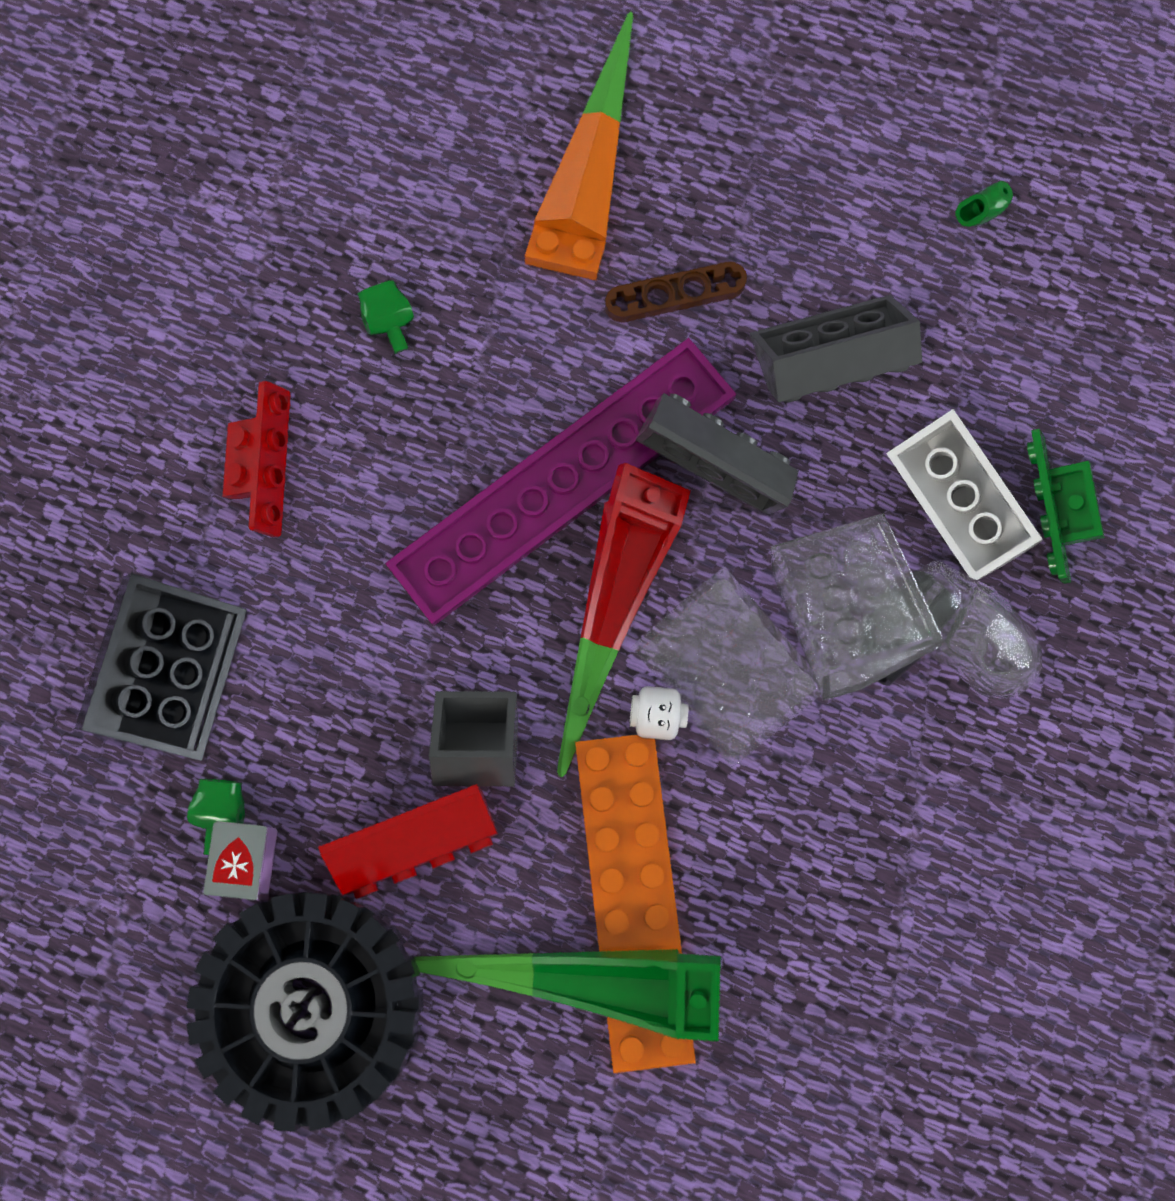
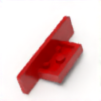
(258, 459)

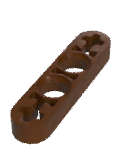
(673, 286)

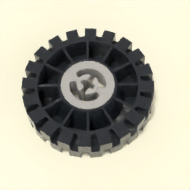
(356, 1047)

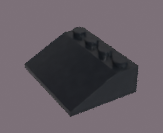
(161, 667)

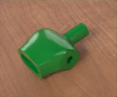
(984, 205)
(386, 311)
(215, 802)

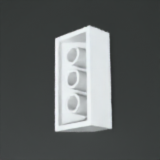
(964, 496)

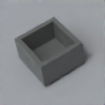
(474, 738)

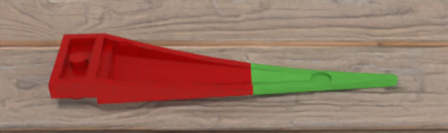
(631, 545)

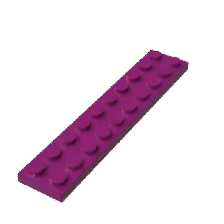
(549, 487)

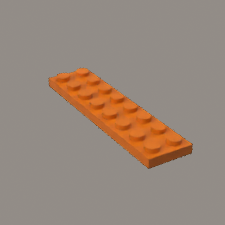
(630, 876)

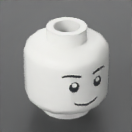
(658, 713)

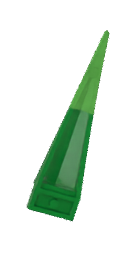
(640, 987)

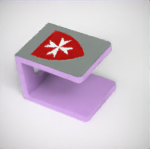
(240, 861)

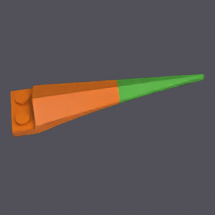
(575, 212)

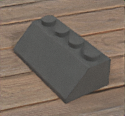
(837, 348)
(718, 454)

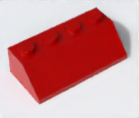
(408, 841)

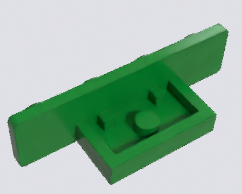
(1069, 504)

